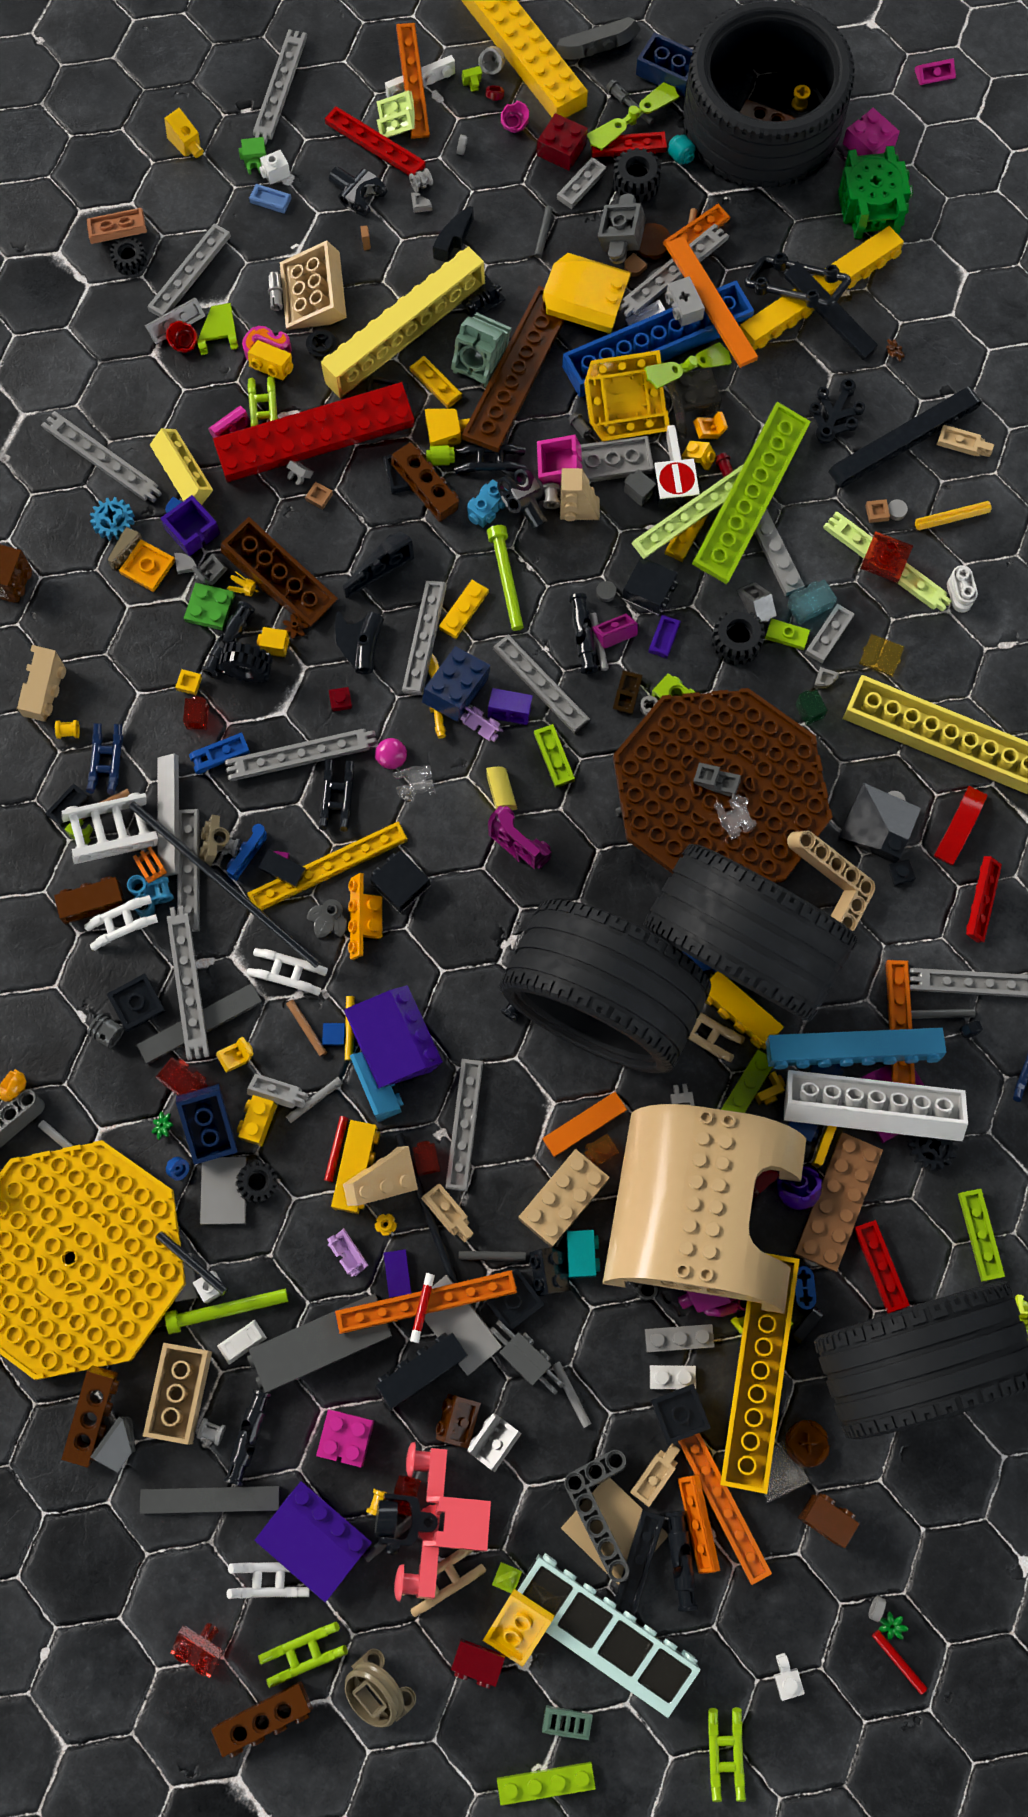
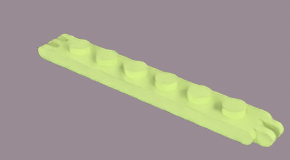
(910, 579)

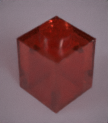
(196, 713)
(426, 1158)

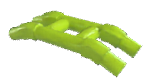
(254, 399)
(289, 1649)
(716, 1766)

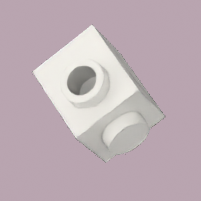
(274, 167)

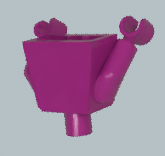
(710, 1304)

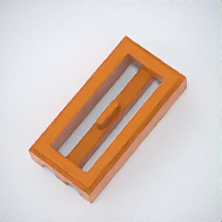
(144, 856)

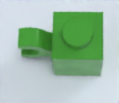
(251, 152)

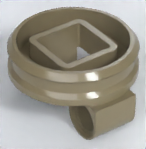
(395, 1700)

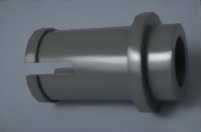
(579, 424)

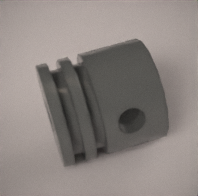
(105, 1030)

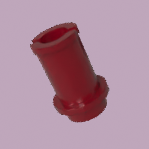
(724, 464)

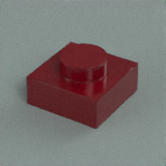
(340, 699)

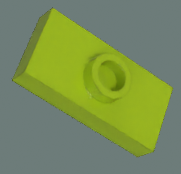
(787, 634)

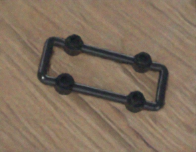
(813, 297)

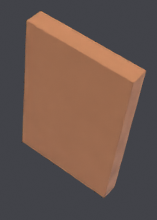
(116, 225)

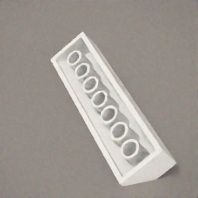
(875, 1105)

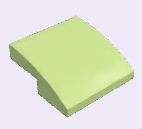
(396, 114)

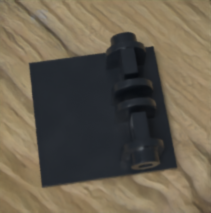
(483, 298)

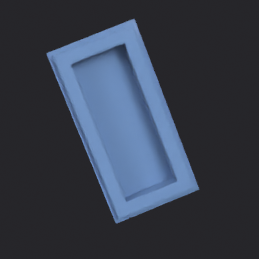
(270, 198)

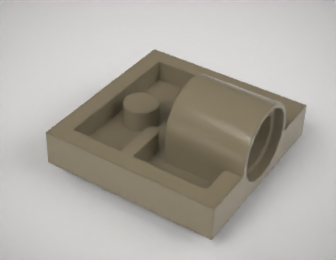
(210, 846)

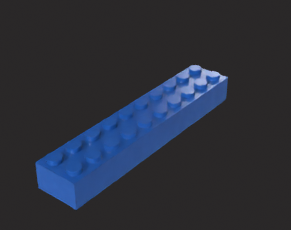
(653, 334)

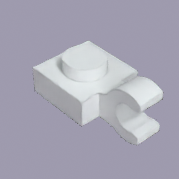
(787, 1680)

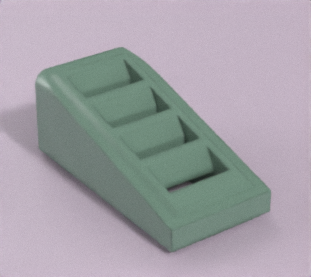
(546, 1728)

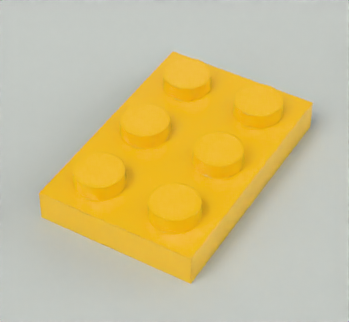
(518, 1628)

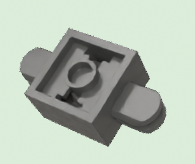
(621, 228)
(526, 1358)

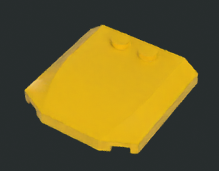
(585, 292)
(622, 399)

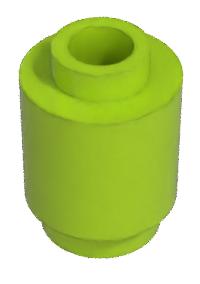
(440, 455)

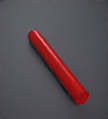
(336, 1149)
(899, 1662)

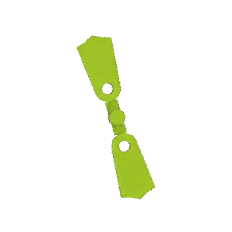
(607, 133)
(711, 357)

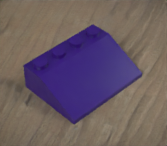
(393, 1037)
(313, 1541)

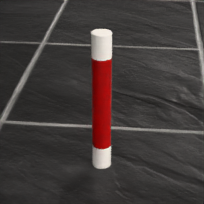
(422, 1308)

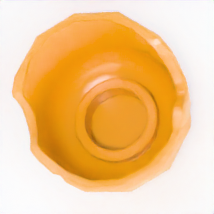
(12, 1085)

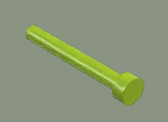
(497, 535)
(175, 1321)

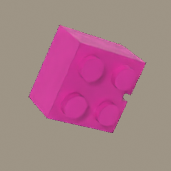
(871, 134)
(555, 455)
(345, 1437)

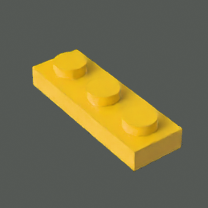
(463, 609)

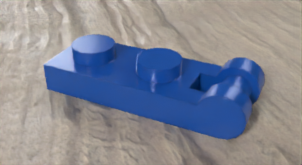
(219, 752)
(247, 852)

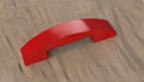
(961, 825)

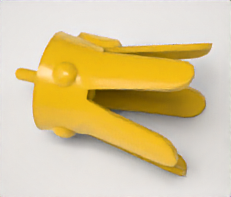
(247, 584)

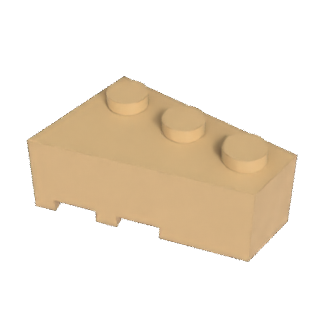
(577, 497)
(42, 684)
(382, 1180)

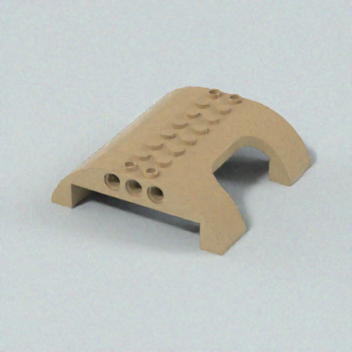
(690, 1202)

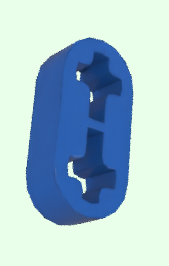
(809, 1287)

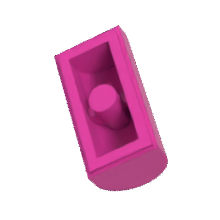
(230, 423)

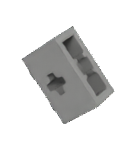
(685, 301)

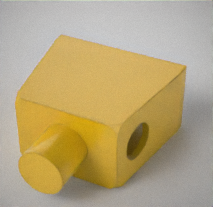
(183, 134)
(444, 426)

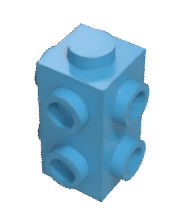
(486, 505)

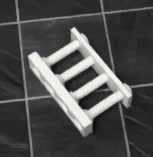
(104, 847)

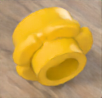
(379, 1226)

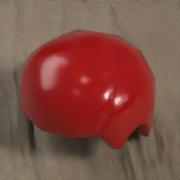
(181, 336)

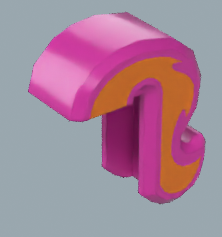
(265, 335)

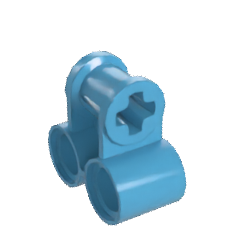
(152, 889)

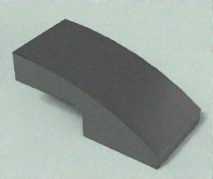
(716, 780)

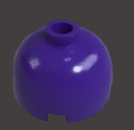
(801, 1194)

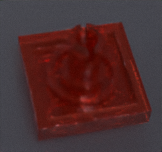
(886, 557)
(198, 1649)

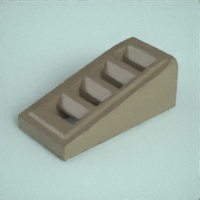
(124, 547)

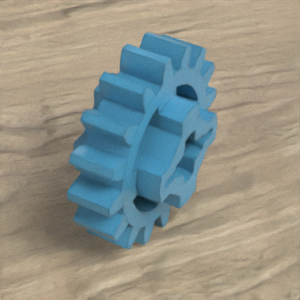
(102, 517)

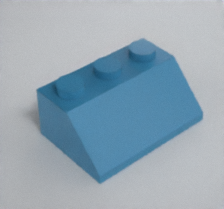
(382, 1100)

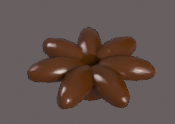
(894, 349)
(295, 626)

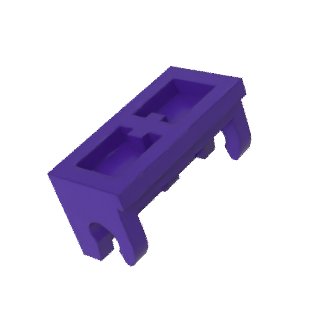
(510, 706)

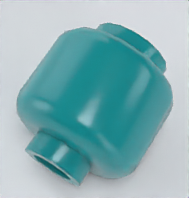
(681, 149)

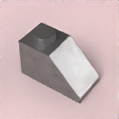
(758, 601)

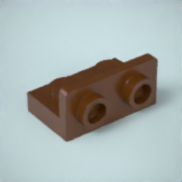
(457, 1421)

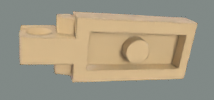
(964, 441)
(448, 1212)
(655, 1475)

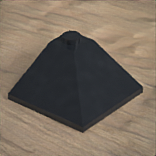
(880, 823)

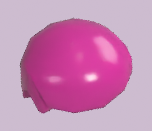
(515, 117)
(391, 753)

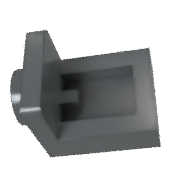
(210, 570)

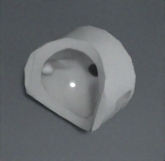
(491, 60)

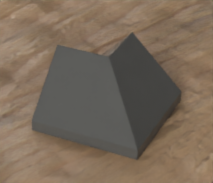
(116, 1445)

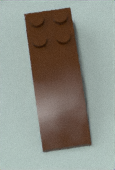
(277, 572)

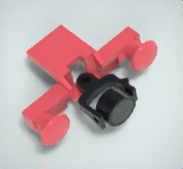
(464, 1523)

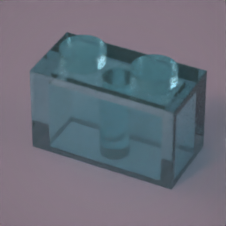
(811, 601)

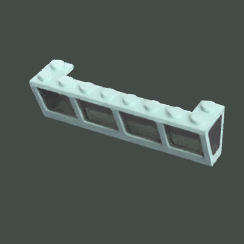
(609, 1638)

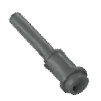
(618, 92)

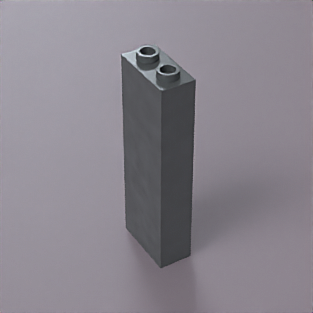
(311, 1348)

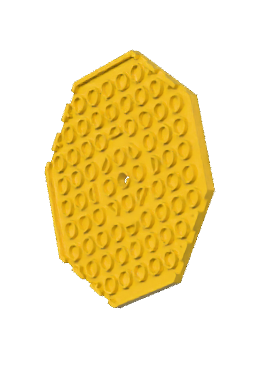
(122, 1277)

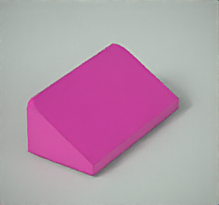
(935, 71)

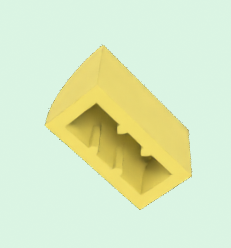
(500, 787)

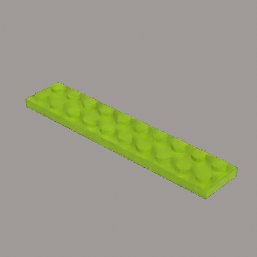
(751, 493)

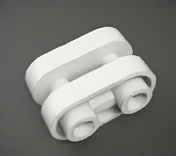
(962, 589)

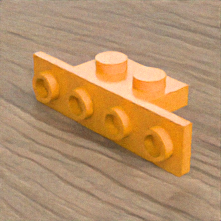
(364, 916)

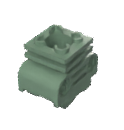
(480, 347)

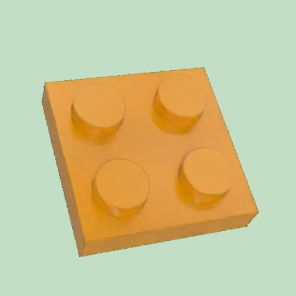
(147, 565)

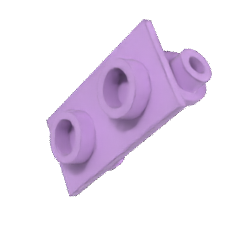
(474, 719)
(352, 1259)

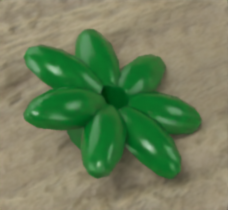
(162, 1125)
(893, 1626)

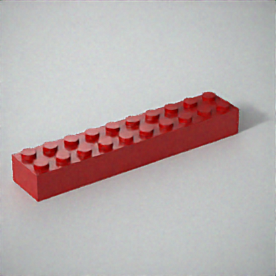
(314, 432)

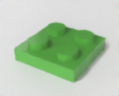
(209, 606)

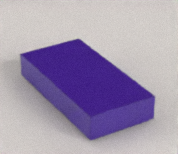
(664, 636)
(397, 1273)

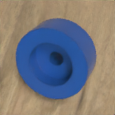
(177, 1168)

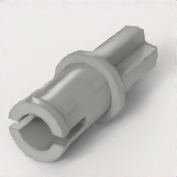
(275, 291)

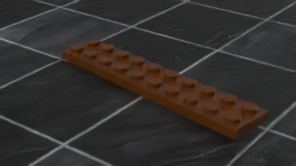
(513, 376)

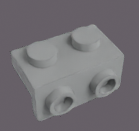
(493, 1441)

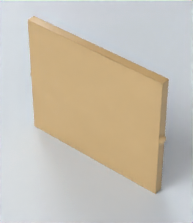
(621, 1516)

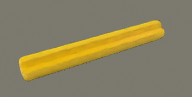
(953, 515)

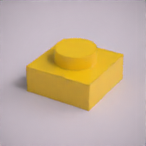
(188, 682)

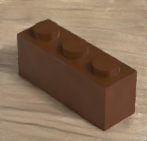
(89, 899)

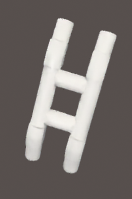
(130, 924)
(294, 980)
(258, 1591)

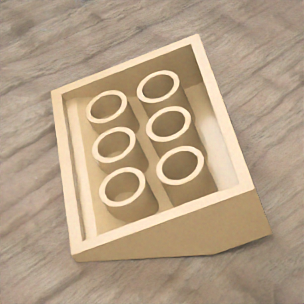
(313, 287)

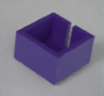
(190, 525)

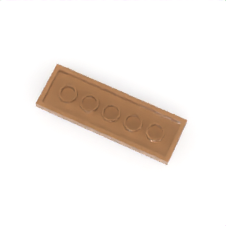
(840, 1202)

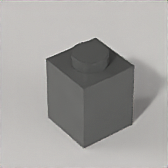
(639, 487)

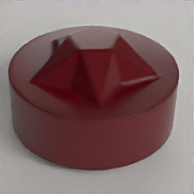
(494, 92)

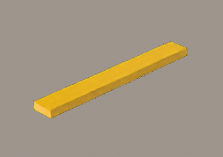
(330, 865)

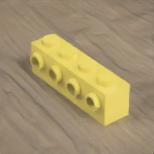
(180, 465)

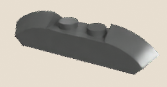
(598, 39)

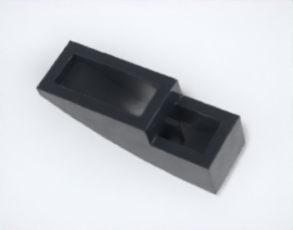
(453, 235)

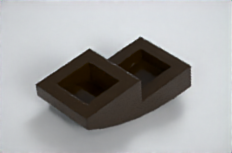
(627, 692)

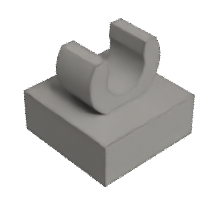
(299, 470)

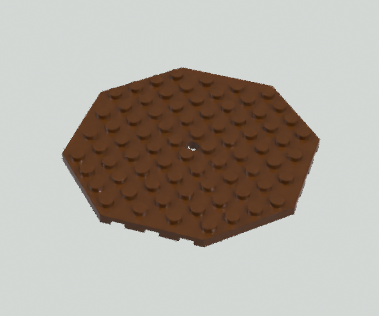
(743, 737)

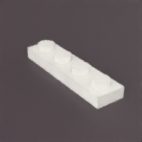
(430, 74)

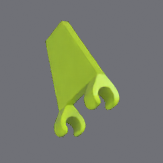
(218, 325)

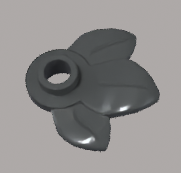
(327, 922)

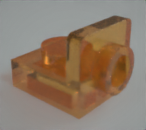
(601, 1150)

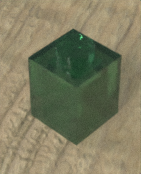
(811, 706)

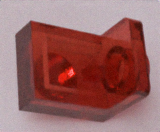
(408, 1487)

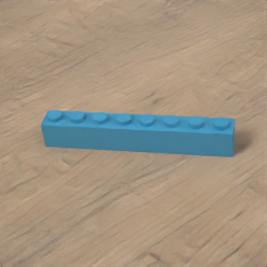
(855, 1047)

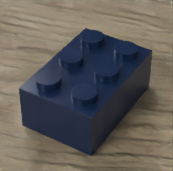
(665, 62)
(456, 683)
(206, 1124)

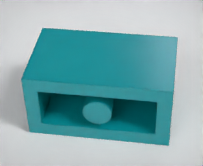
(581, 1254)

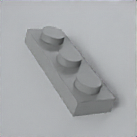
(581, 183)
(187, 312)
(829, 633)
(679, 1338)

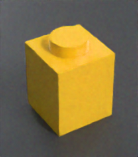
(273, 641)

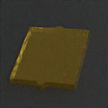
(881, 655)

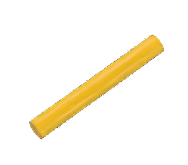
(349, 1035)

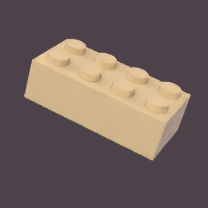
(563, 1198)
(177, 1394)

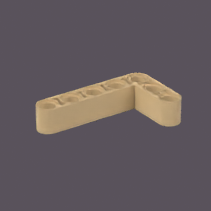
(857, 886)

